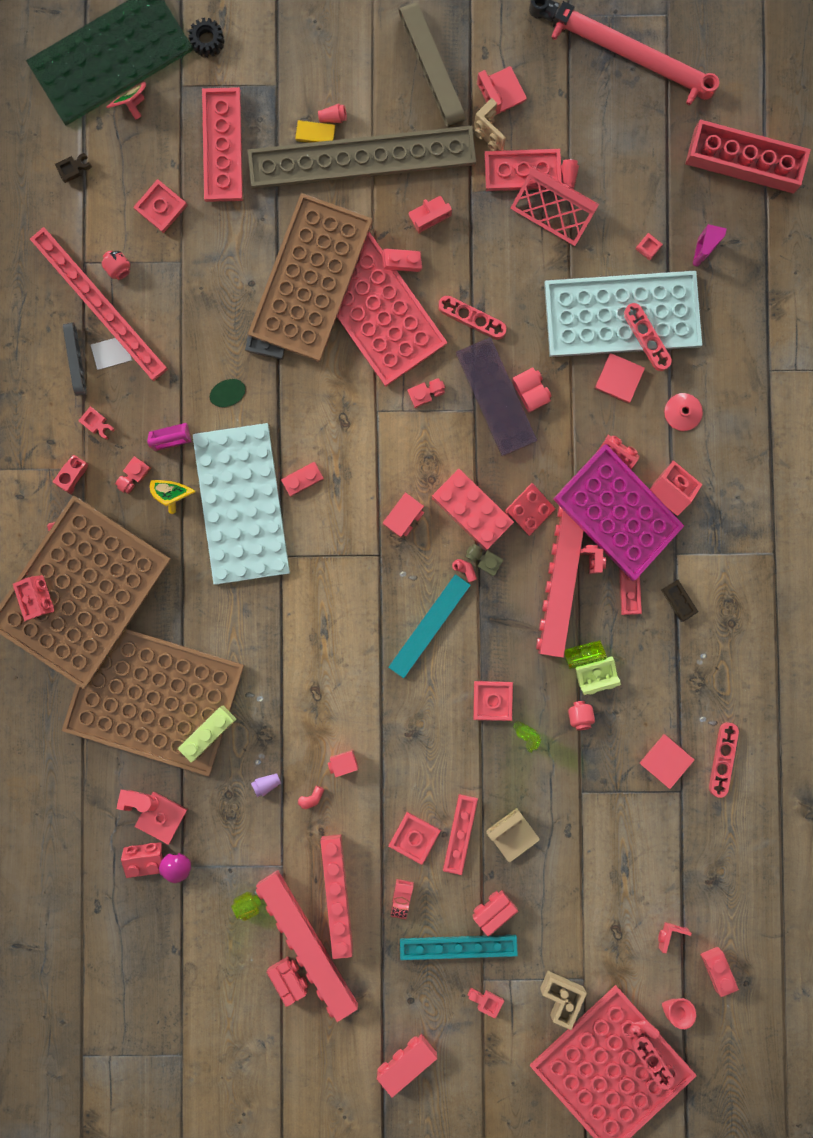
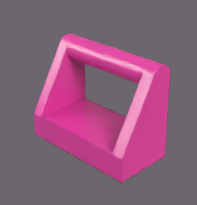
(708, 242)
(169, 437)

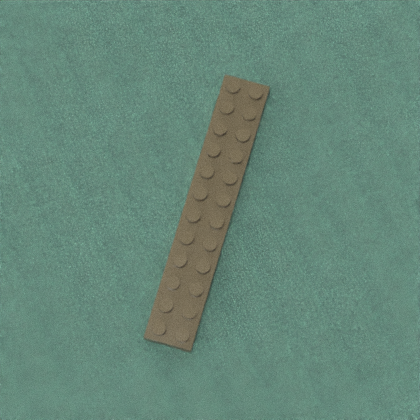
(361, 157)

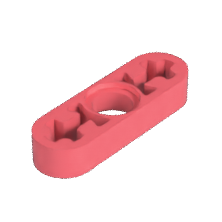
(670, 1080)

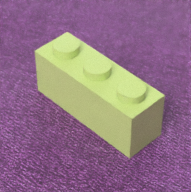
(207, 733)

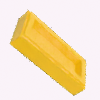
(314, 132)

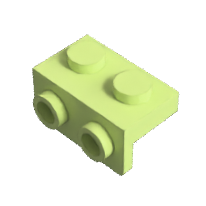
(597, 676)

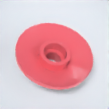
(675, 416)

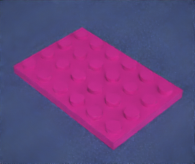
(618, 512)

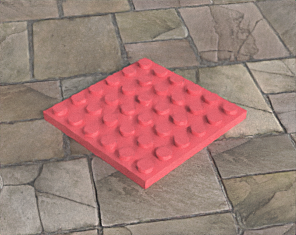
(602, 1075)

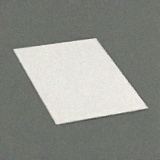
(109, 353)

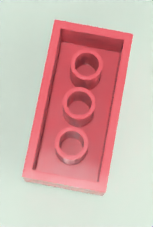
(472, 509)

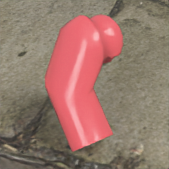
(465, 567)
(311, 801)
(640, 1027)

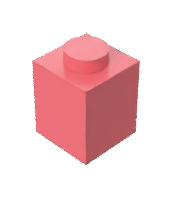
(343, 763)

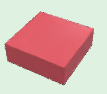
(649, 246)

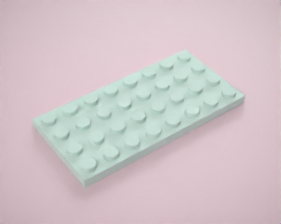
(589, 318)
(241, 504)

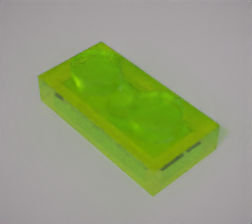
(585, 654)

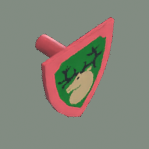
(131, 98)

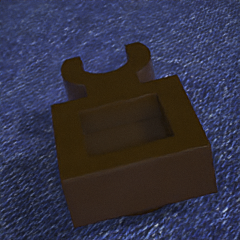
(70, 168)

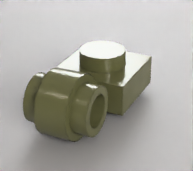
(488, 562)

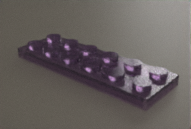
(496, 396)

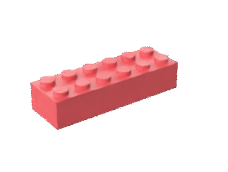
(747, 156)

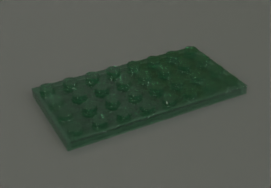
(108, 56)

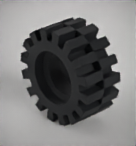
(203, 27)

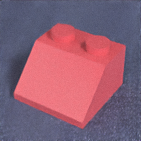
(675, 488)

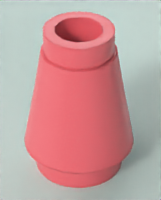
(333, 114)
(569, 172)

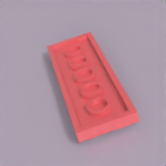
(222, 144)

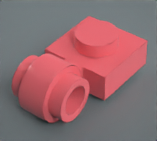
(421, 394)
(136, 471)

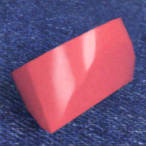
(680, 1012)

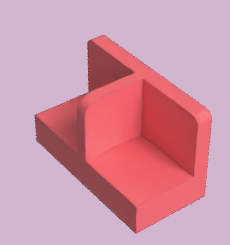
(430, 213)

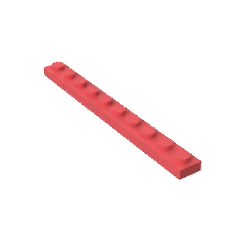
(98, 304)

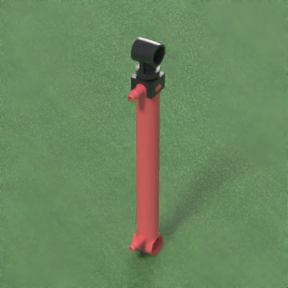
(631, 49)

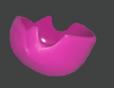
(175, 867)

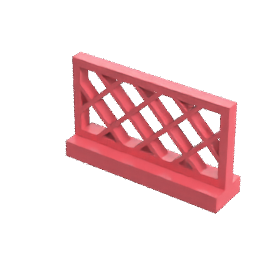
(561, 190)

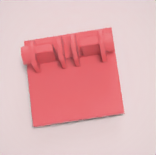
(530, 509)

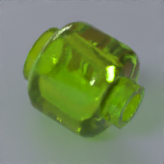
(246, 906)

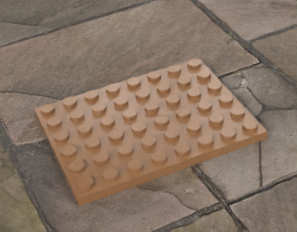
(96, 586)
(154, 699)

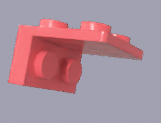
(502, 88)

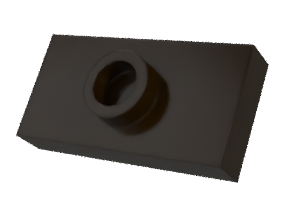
(679, 600)

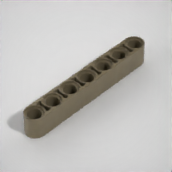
(431, 64)

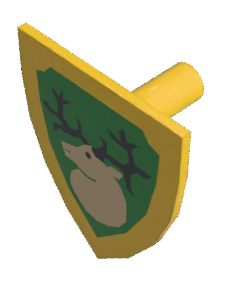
(169, 493)

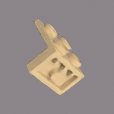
(484, 126)
(512, 835)

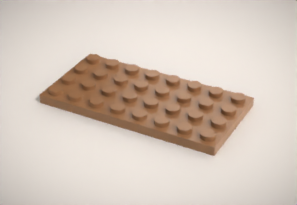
(310, 277)

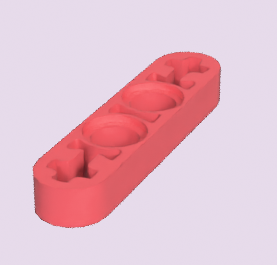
(473, 315)
(651, 335)
(719, 759)

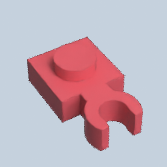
(95, 421)

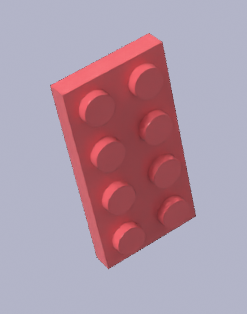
(510, 168)

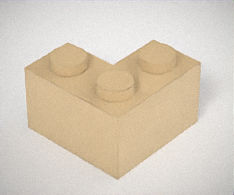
(568, 998)

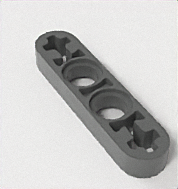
(74, 359)

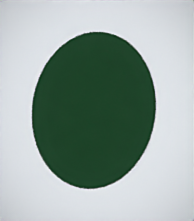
(227, 393)

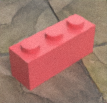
(406, 1065)

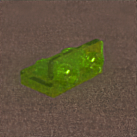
(528, 734)

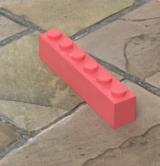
(336, 896)

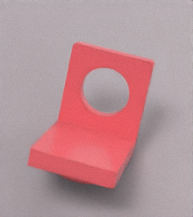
(665, 935)

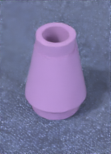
(265, 784)

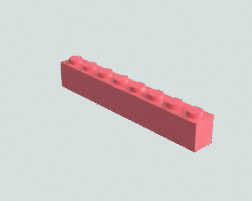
(560, 587)
(307, 946)

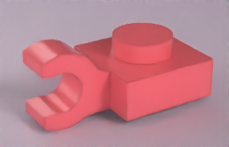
(488, 1003)

